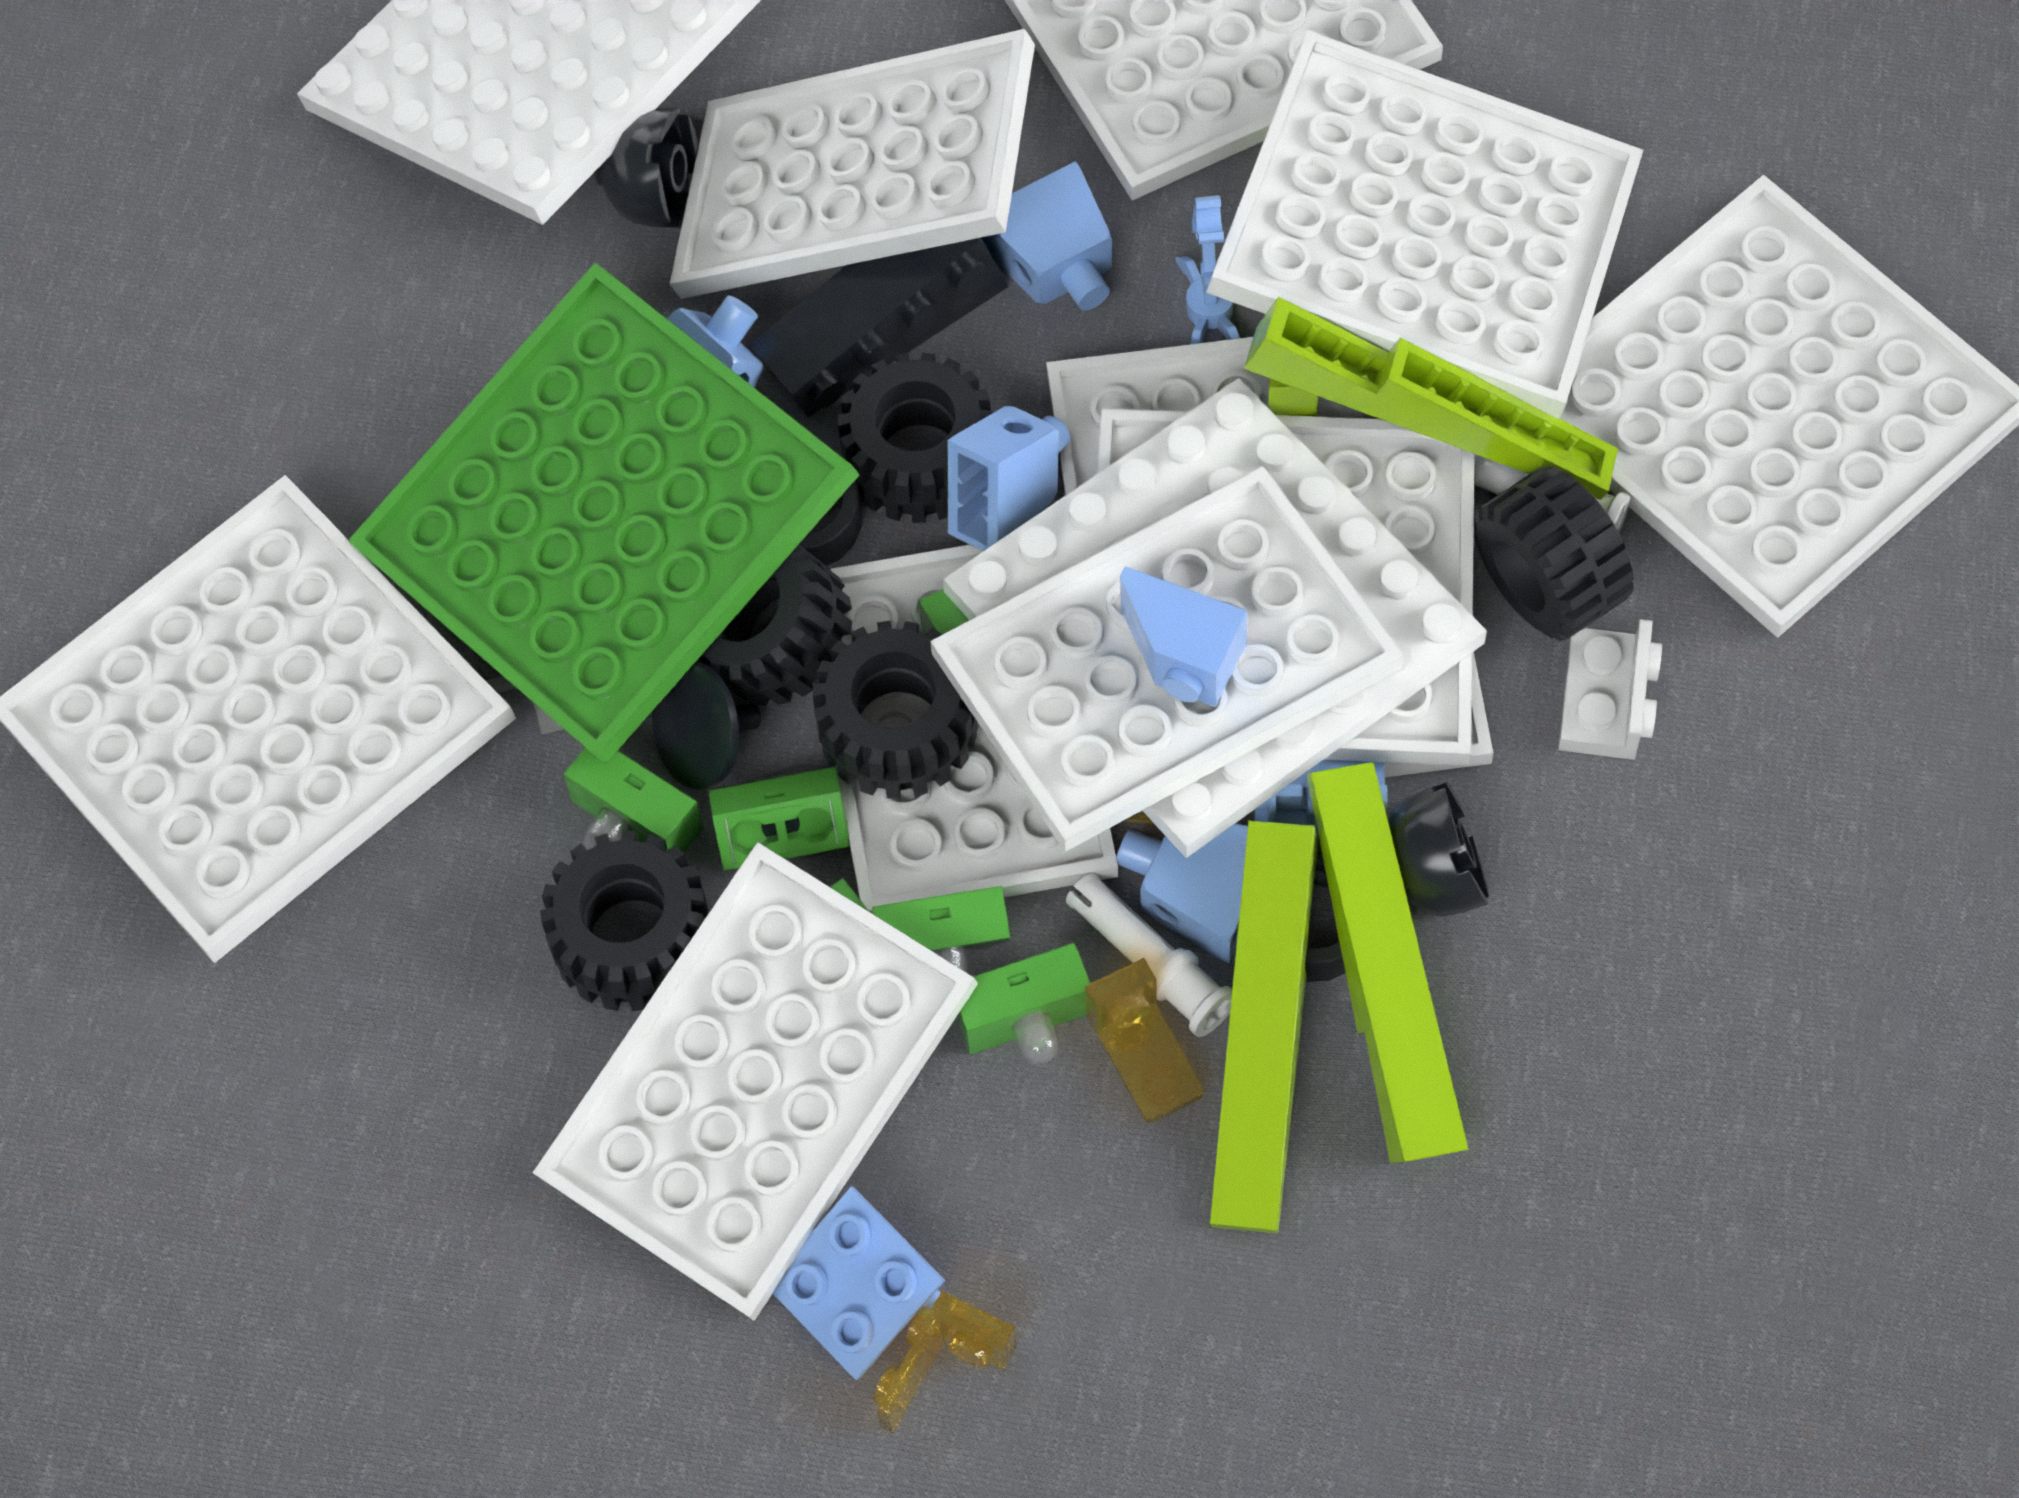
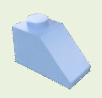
(1183, 636)

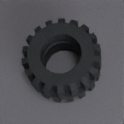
(899, 398)
(1553, 553)
(796, 640)
(881, 755)
(607, 877)

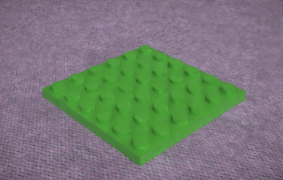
(603, 510)

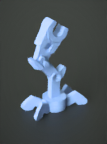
(1201, 307)

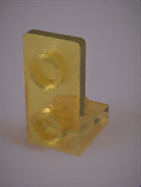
(1140, 1042)
(972, 1338)

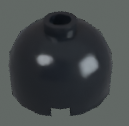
(651, 168)
(1436, 855)

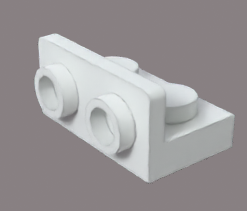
(1607, 691)

